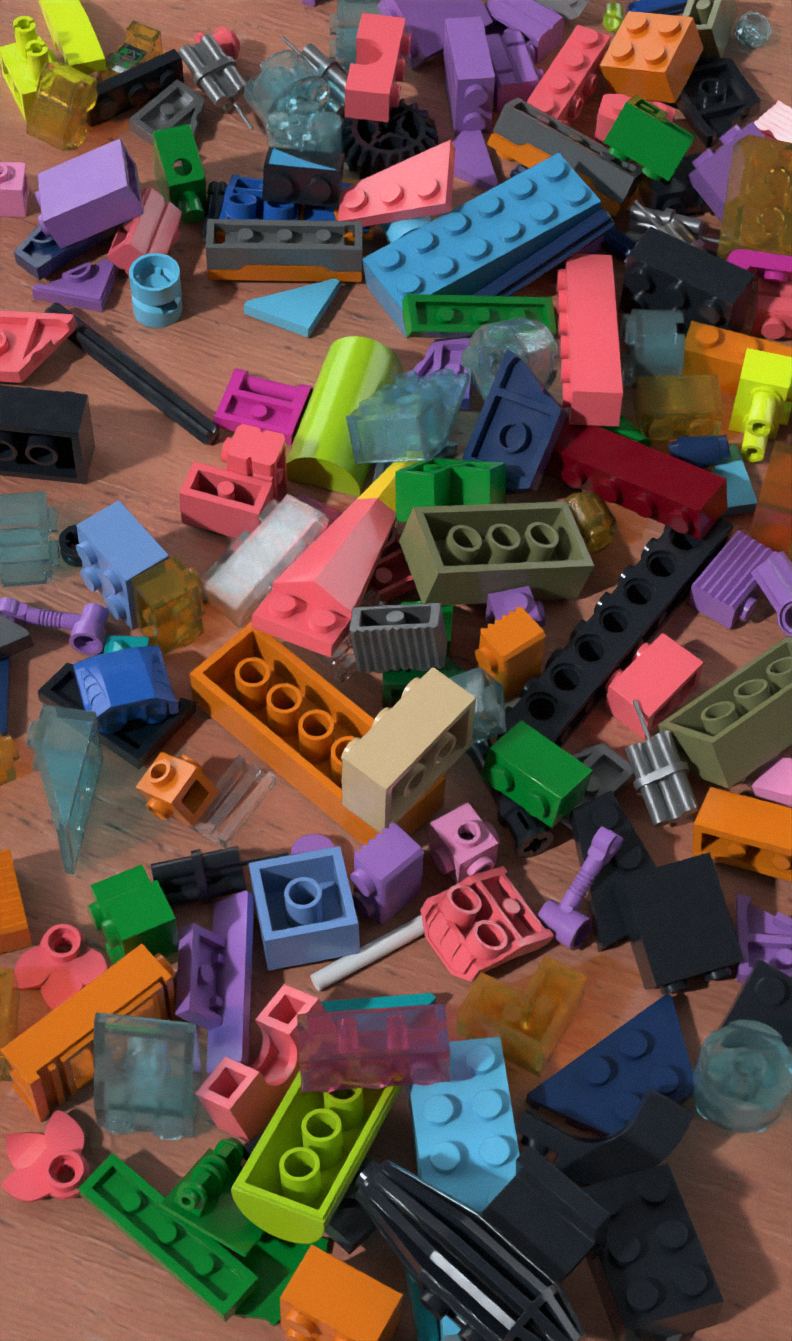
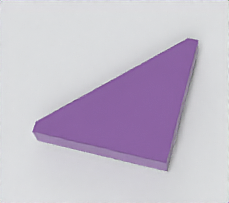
(473, 160)
(81, 287)

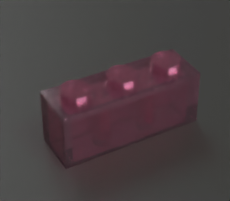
(373, 1048)

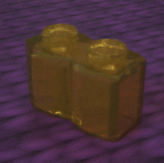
(62, 106)

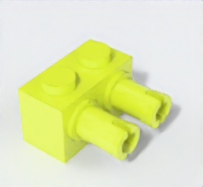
(24, 62)
(761, 401)

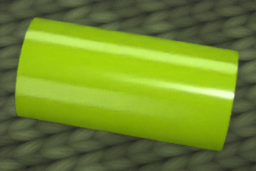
(322, 444)
(309, 1158)

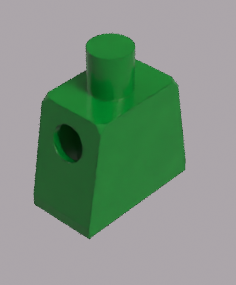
(181, 184)

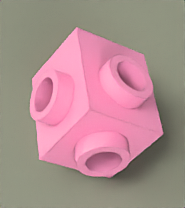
(463, 843)

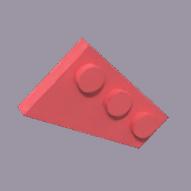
(403, 191)

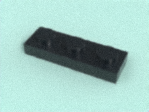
(135, 86)

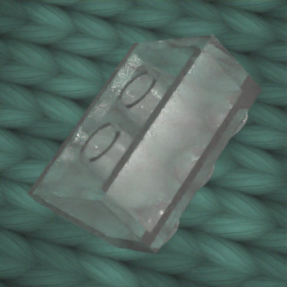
(262, 557)

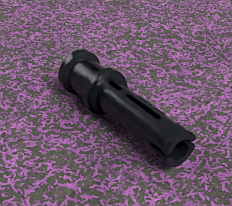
(511, 814)

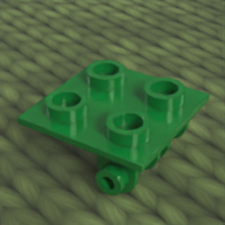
(206, 1198)

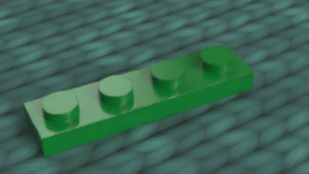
(463, 314)
(176, 1246)

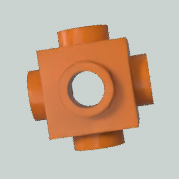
(177, 789)

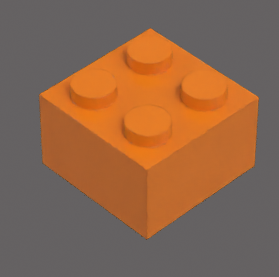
(652, 56)
(337, 1303)

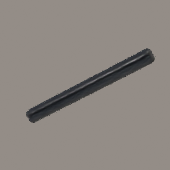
(140, 380)

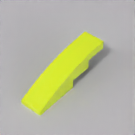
(73, 35)

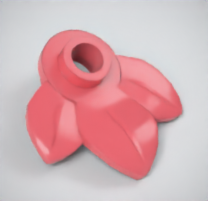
(59, 973)
(42, 1159)

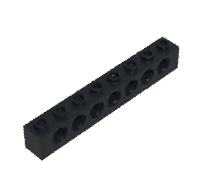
(679, 562)

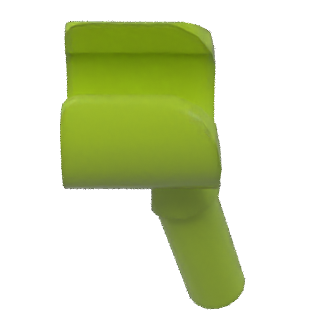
(614, 17)

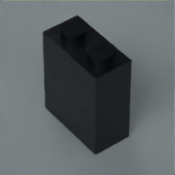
(678, 923)

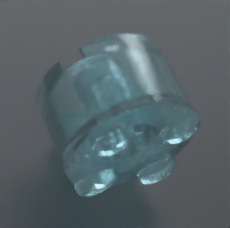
(285, 83)
(305, 129)
(521, 335)
(651, 345)
(737, 1101)

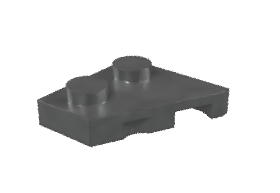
(171, 108)

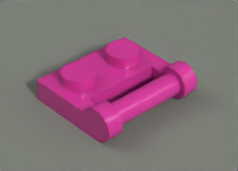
(770, 266)
(262, 411)

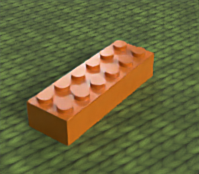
(293, 723)

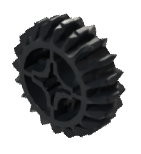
(378, 145)

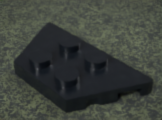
(717, 99)

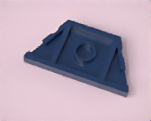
(517, 425)
(608, 1080)

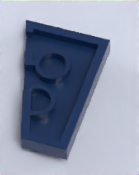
(43, 256)

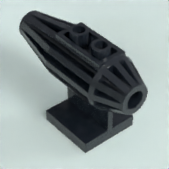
(495, 1267)

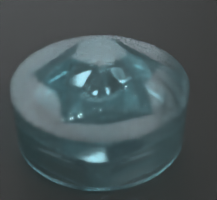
(752, 29)

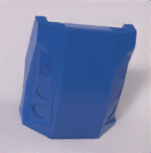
(245, 202)
(126, 687)

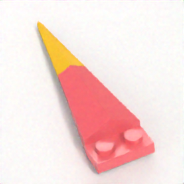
(318, 591)

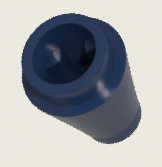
(701, 450)

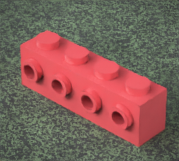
(572, 75)

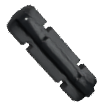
(214, 203)

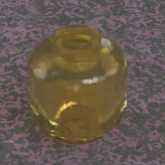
(593, 520)

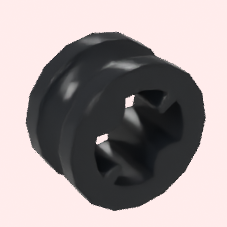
(66, 539)

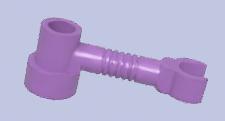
(87, 628)
(564, 917)

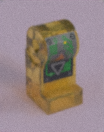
(138, 47)

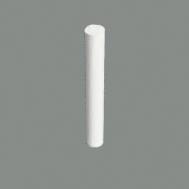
(368, 954)

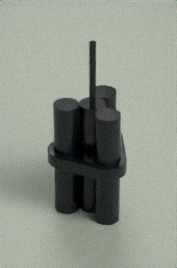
(203, 875)

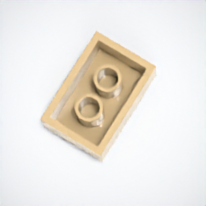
(407, 749)

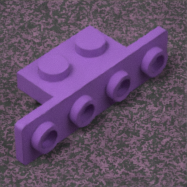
(217, 978)

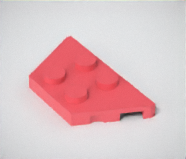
(29, 340)

